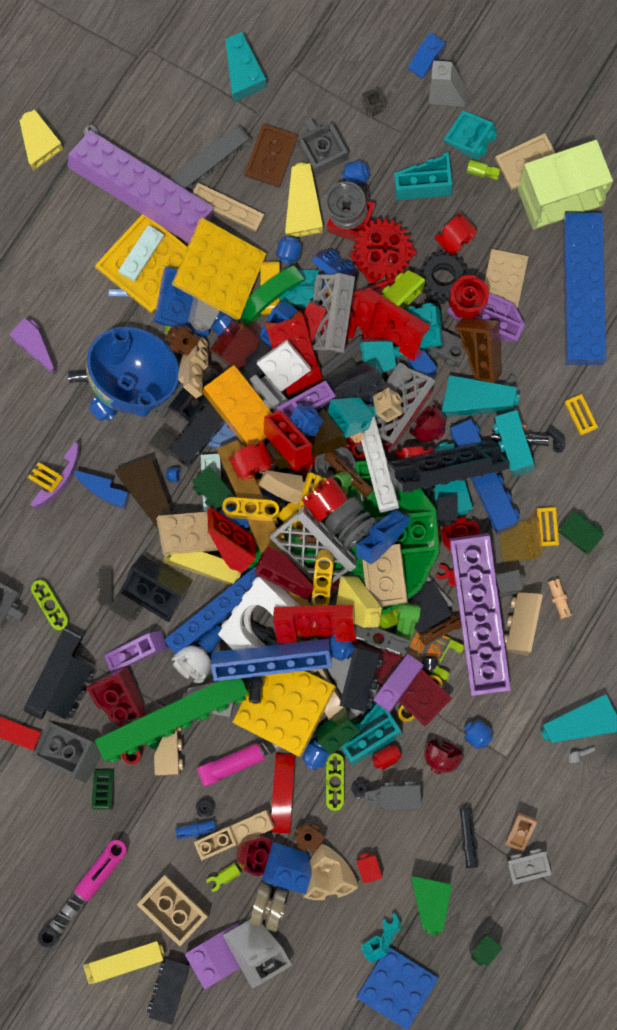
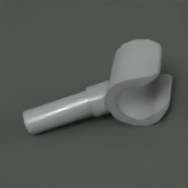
(574, 757)

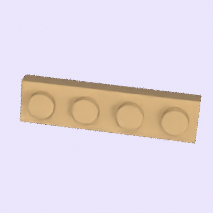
(230, 208)

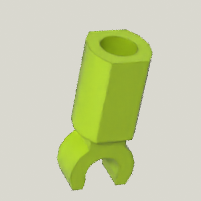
(482, 170)
(225, 876)

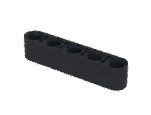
(66, 645)

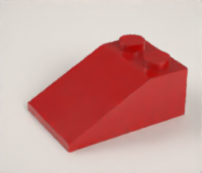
(231, 540)

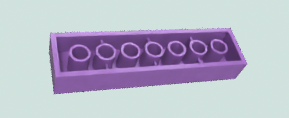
(138, 185)
(479, 614)

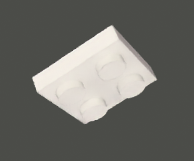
(283, 365)

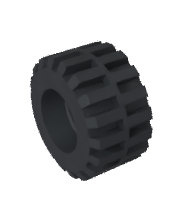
(437, 263)

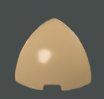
(329, 875)

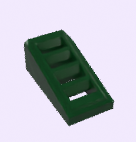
(109, 806)

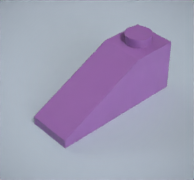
(29, 338)
(314, 397)
(136, 651)
(398, 683)

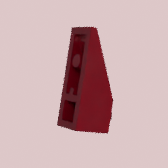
(281, 571)

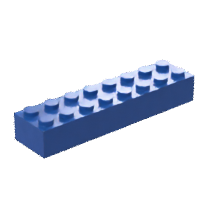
(584, 289)

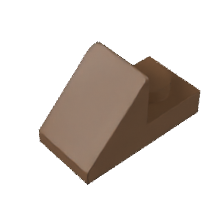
(521, 832)

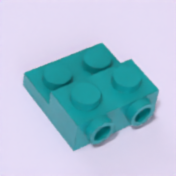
(471, 135)
(304, 292)
(431, 316)

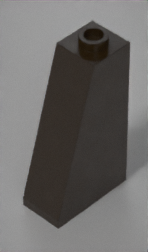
(326, 440)
(145, 487)

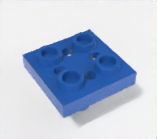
(331, 263)

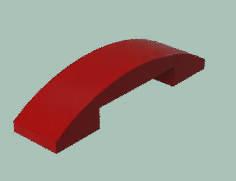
(282, 793)

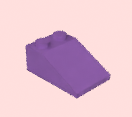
(213, 959)

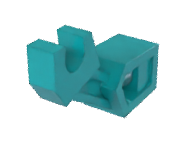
(384, 941)

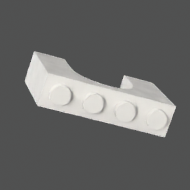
(237, 629)

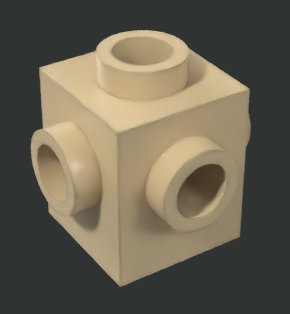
(387, 404)

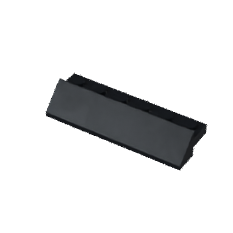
(356, 382)
(447, 466)

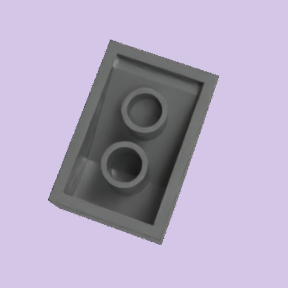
(67, 752)

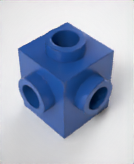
(306, 420)

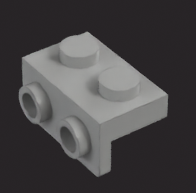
(268, 392)
(528, 867)

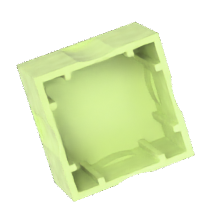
(564, 183)

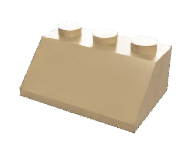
(522, 623)

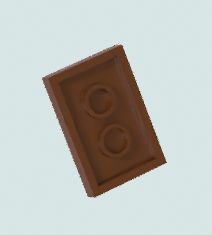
(271, 155)

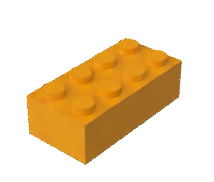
(238, 406)

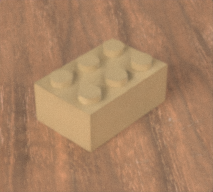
(172, 910)

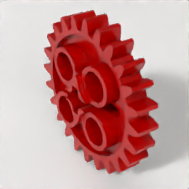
(382, 266)

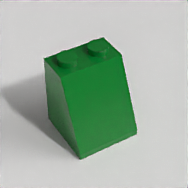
(431, 903)

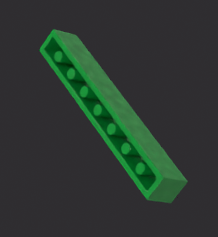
(169, 718)

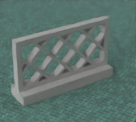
(337, 313)
(397, 383)
(323, 535)

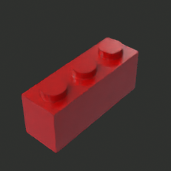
(287, 439)

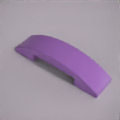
(44, 498)

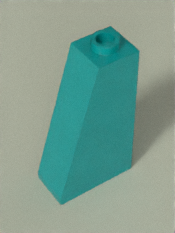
(477, 397)
(453, 489)
(586, 721)

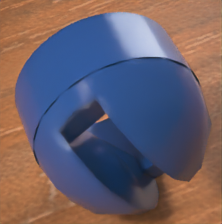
(173, 474)

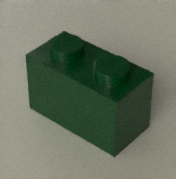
(211, 488)
(581, 532)
(338, 730)
(485, 950)

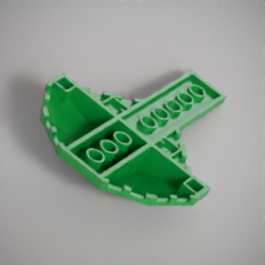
(418, 541)

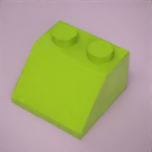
(405, 289)

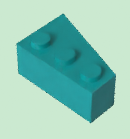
(244, 70)
(425, 180)
(514, 443)
(376, 732)

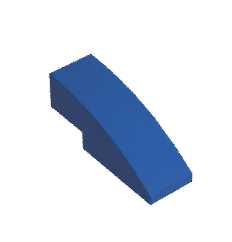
(103, 489)
(382, 536)

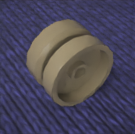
(268, 906)

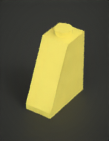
(38, 139)
(365, 607)

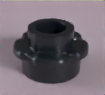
(430, 662)
(355, 788)
(205, 813)

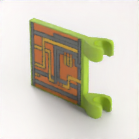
(436, 648)

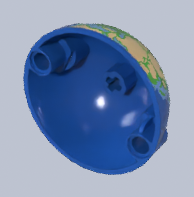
(134, 379)

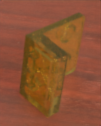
(522, 542)

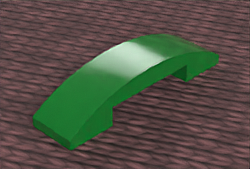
(269, 292)

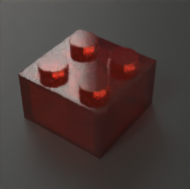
(234, 345)

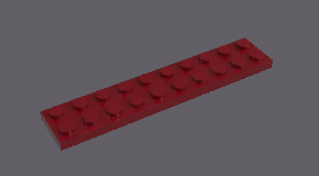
(423, 697)

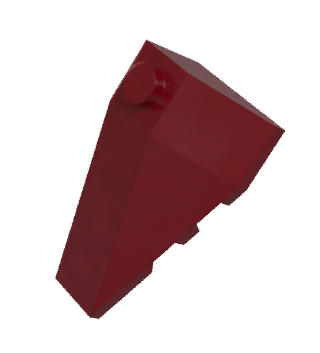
(118, 697)

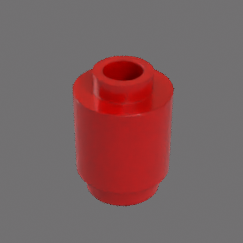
(386, 757)

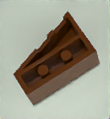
(482, 346)

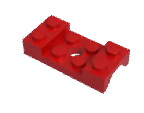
(377, 312)
(297, 334)
(314, 621)

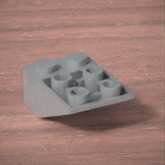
(256, 953)

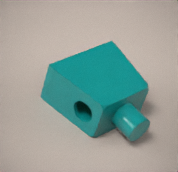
(381, 350)
(351, 415)

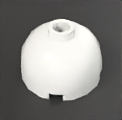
(193, 662)

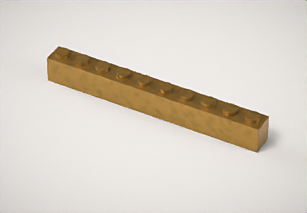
(251, 490)

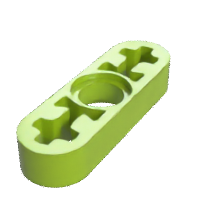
(38, 596)
(341, 777)

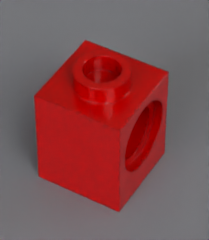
(369, 868)

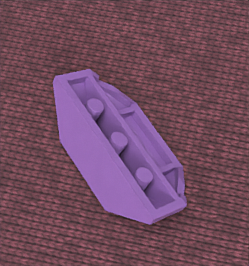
(503, 311)

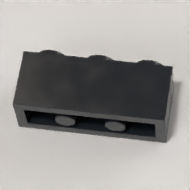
(185, 404)
(168, 990)

